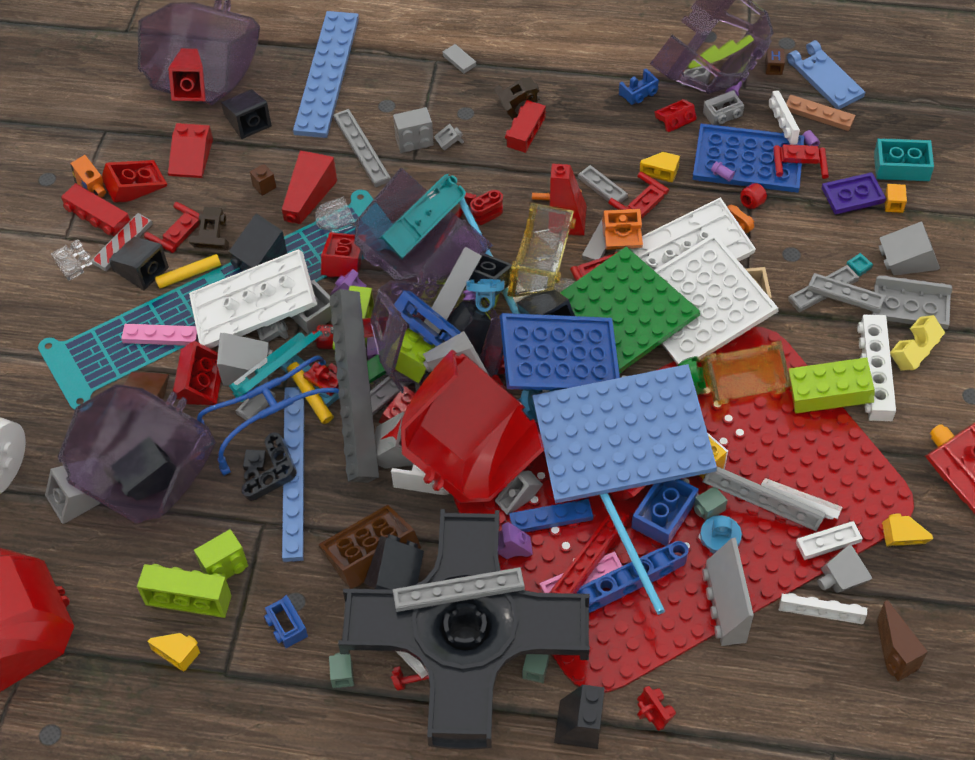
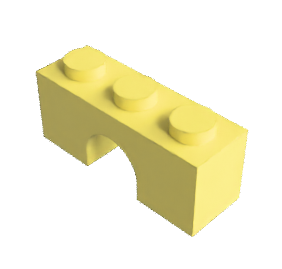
(910, 353)

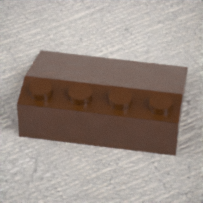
(355, 546)

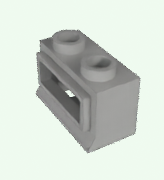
(724, 114)

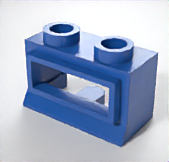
(639, 90)
(292, 636)

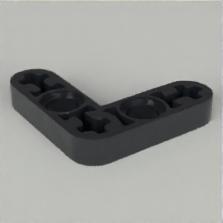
(279, 468)

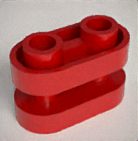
(487, 206)

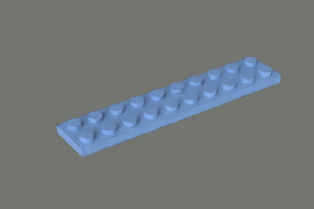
(326, 74)

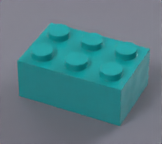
(903, 159)

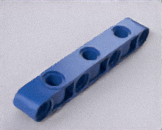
(626, 579)

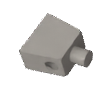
(844, 571)

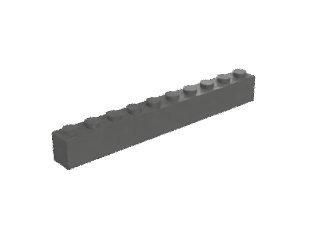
(353, 386)

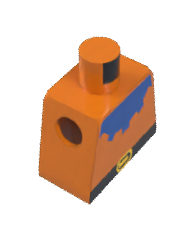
(91, 180)

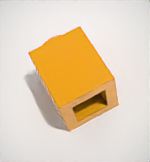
(895, 198)

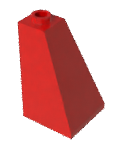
(187, 76)
(309, 184)
(567, 195)

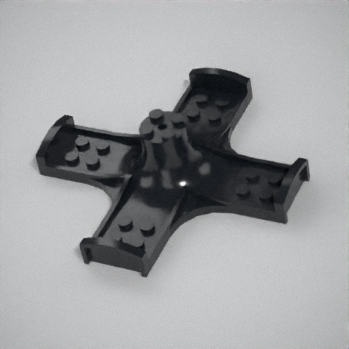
(470, 639)

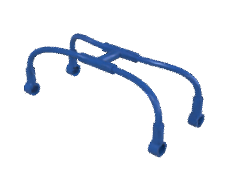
(274, 406)

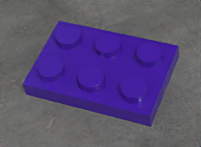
(853, 193)

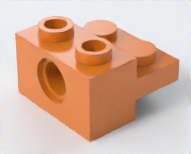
(622, 229)

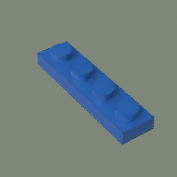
(552, 516)

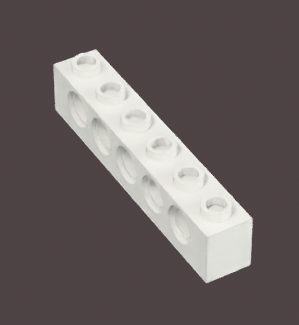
(875, 347)

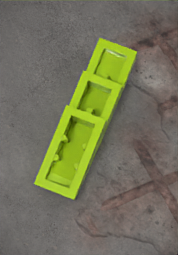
(714, 54)

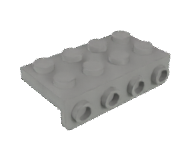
(912, 299)

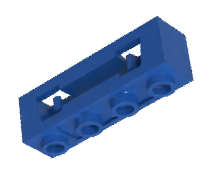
(405, 306)

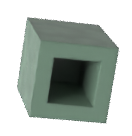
(710, 503)
(535, 667)
(341, 670)

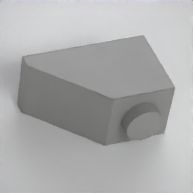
(518, 492)

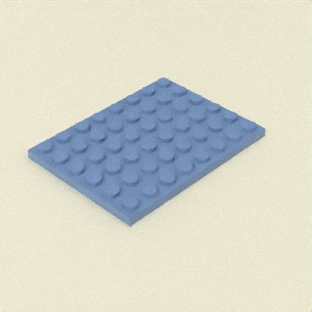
(623, 433)

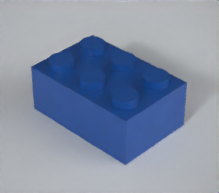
(664, 510)

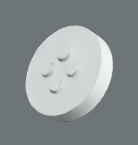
(11, 451)

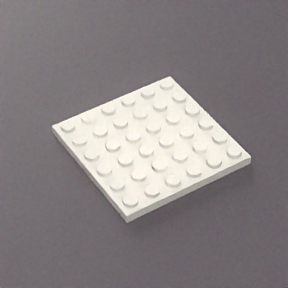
(723, 293)

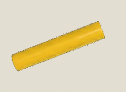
(187, 271)
(315, 401)

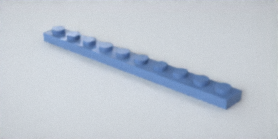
(294, 490)

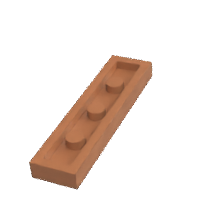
(820, 112)

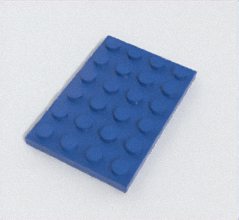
(746, 153)
(557, 351)

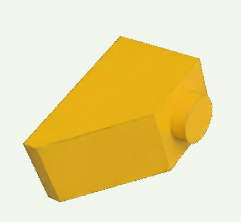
(661, 166)
(904, 531)
(175, 649)

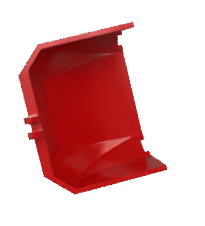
(468, 431)
(32, 617)

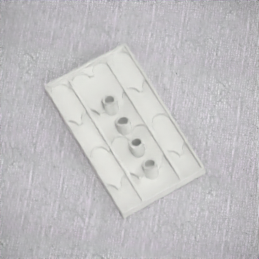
(687, 231)
(253, 298)

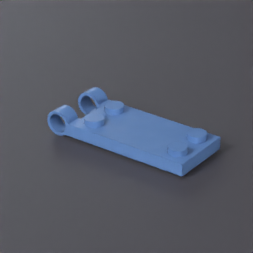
(826, 76)

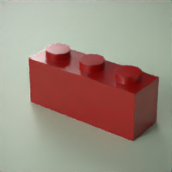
(525, 126)

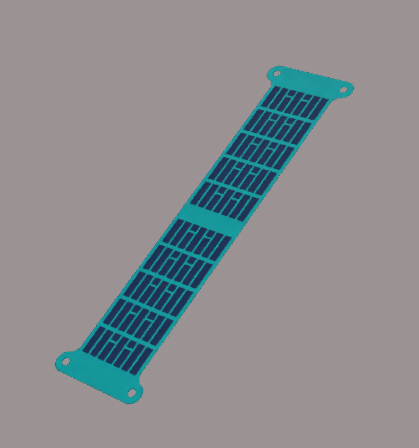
(102, 357)

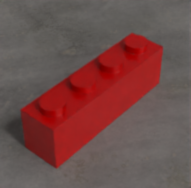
(94, 210)

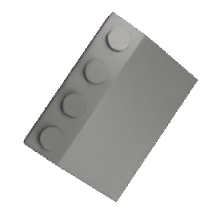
(728, 594)

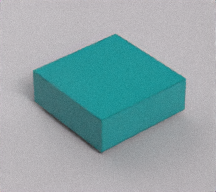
(859, 264)

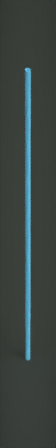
(605, 497)

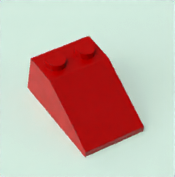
(189, 150)
(132, 179)
(340, 255)

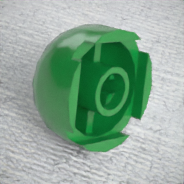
(697, 374)

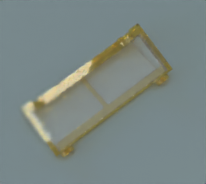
(541, 250)

